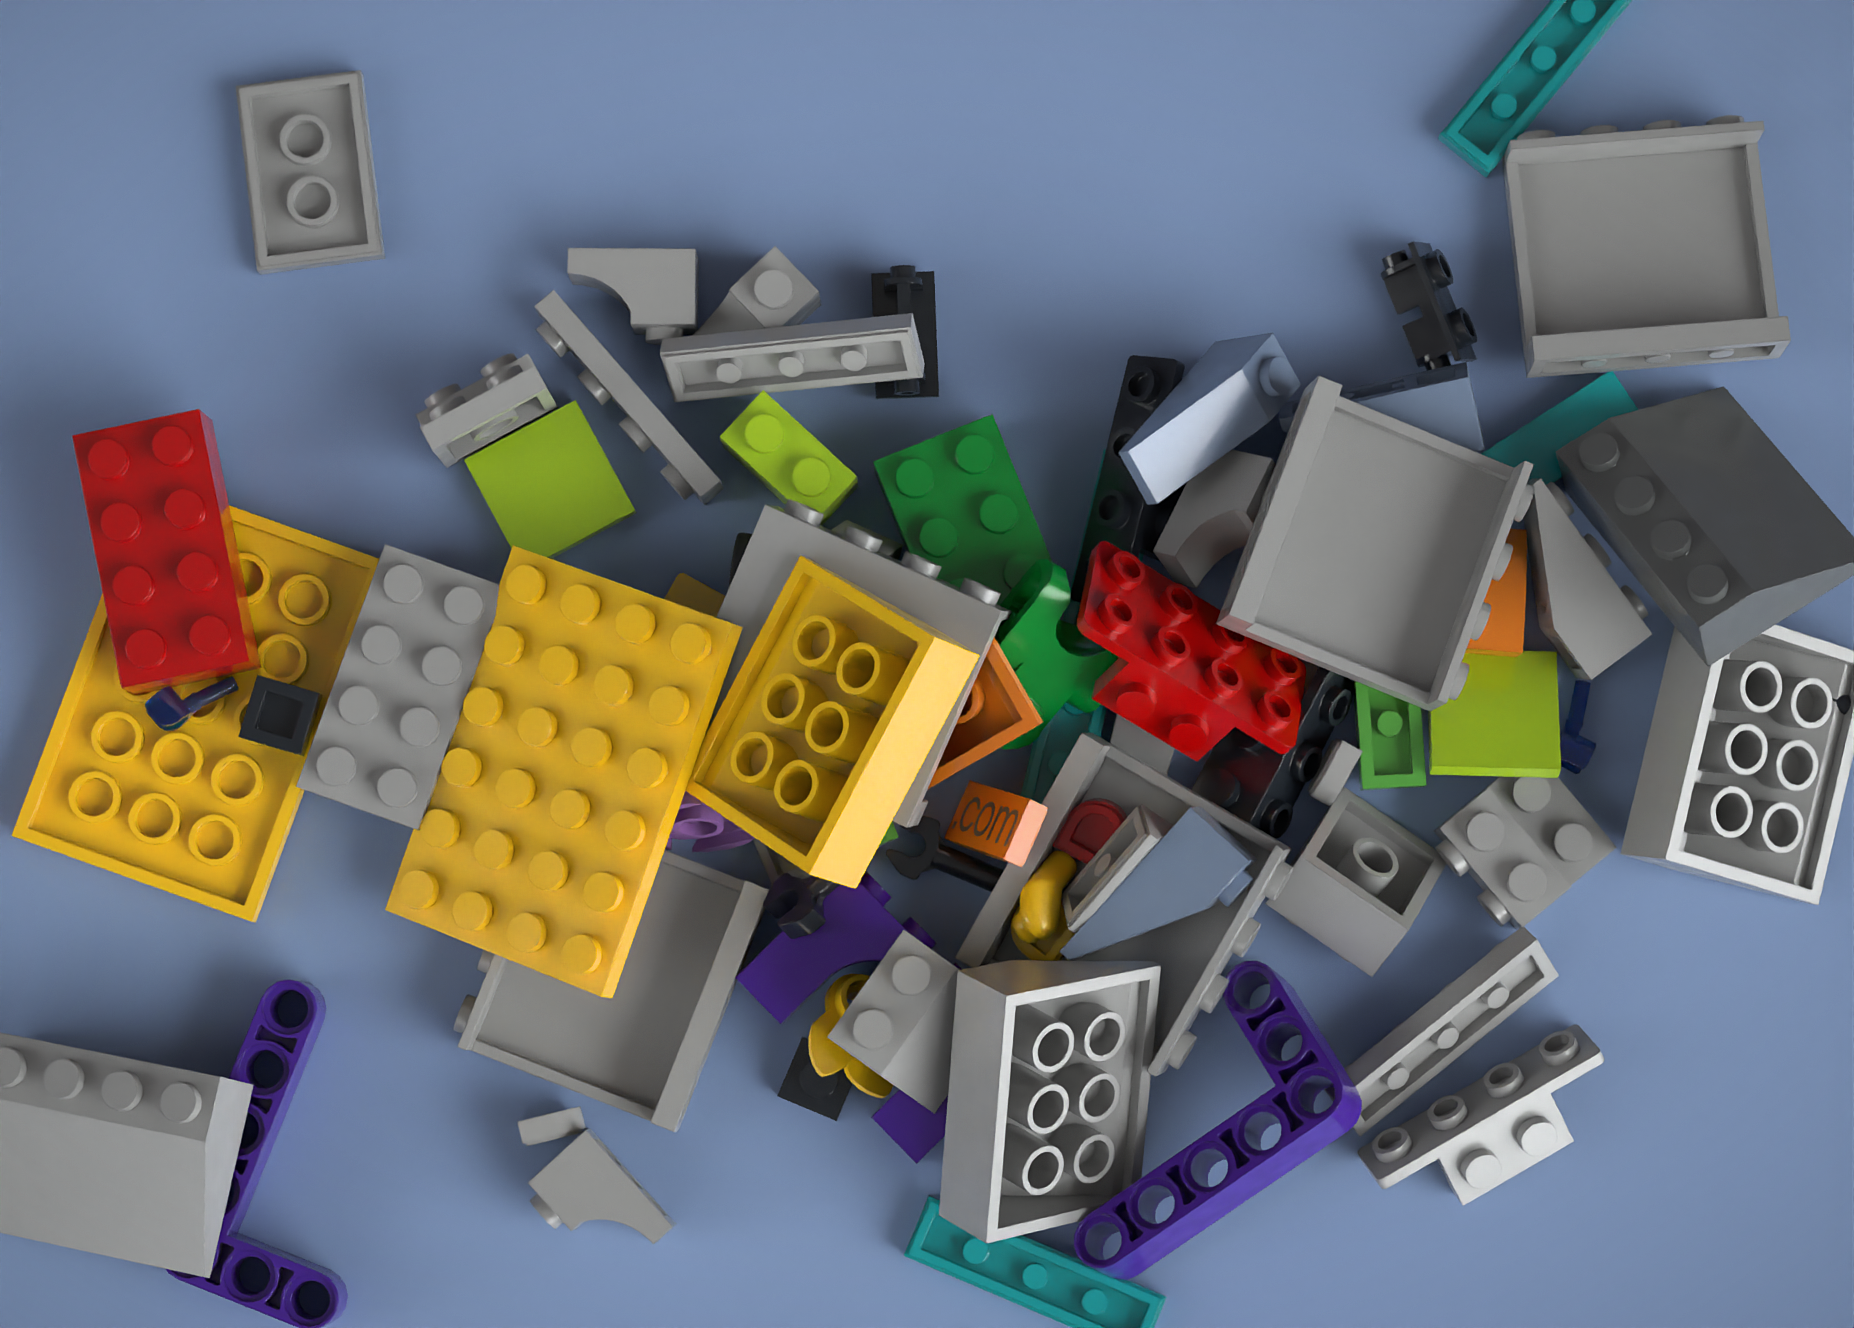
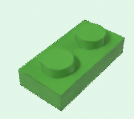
(1390, 740)

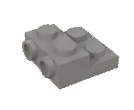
(485, 411)
(1522, 845)

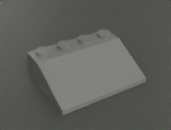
(1747, 764)
(1046, 1092)
(116, 1153)

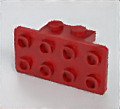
(1180, 668)

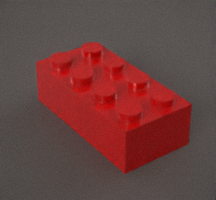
(166, 552)

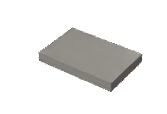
(310, 172)

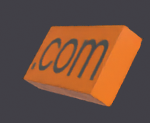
(996, 823)

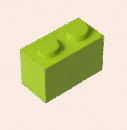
(788, 457)

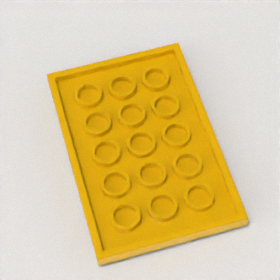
(565, 771)
(198, 802)

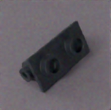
(1424, 284)
(905, 293)

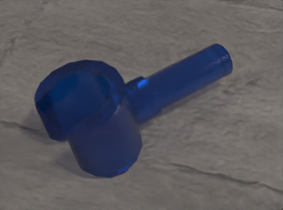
(172, 712)
(1574, 748)

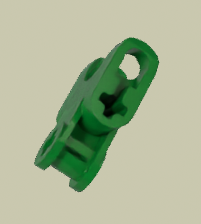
(1048, 653)

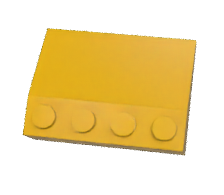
(828, 723)

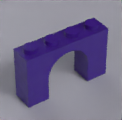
(854, 933)

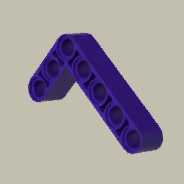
(269, 1108)
(1235, 1139)

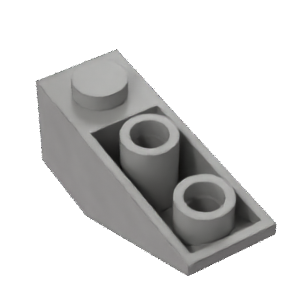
(1575, 596)

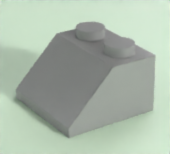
(1359, 882)
(905, 1021)

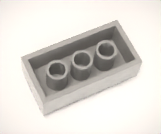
(400, 688)

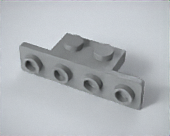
(1490, 1125)

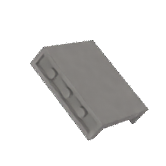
(1642, 248)
(1376, 549)
(912, 585)
(1188, 950)
(657, 1029)

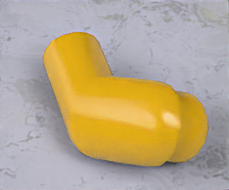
(1042, 898)

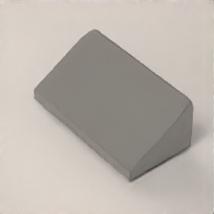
(1112, 865)

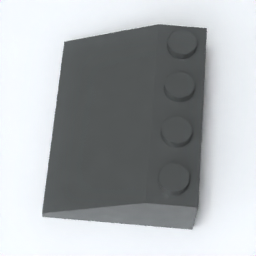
(1707, 517)

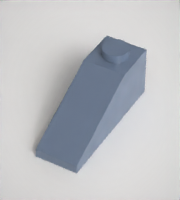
(1430, 400)
(1209, 413)
(1178, 878)

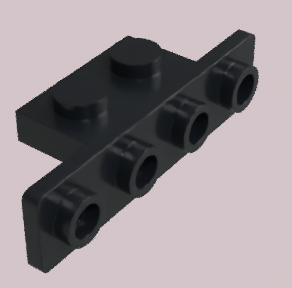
(1118, 506)
(1265, 784)

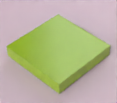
(550, 484)
(1501, 719)

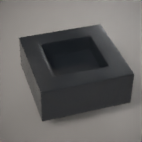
(280, 715)
(808, 1089)

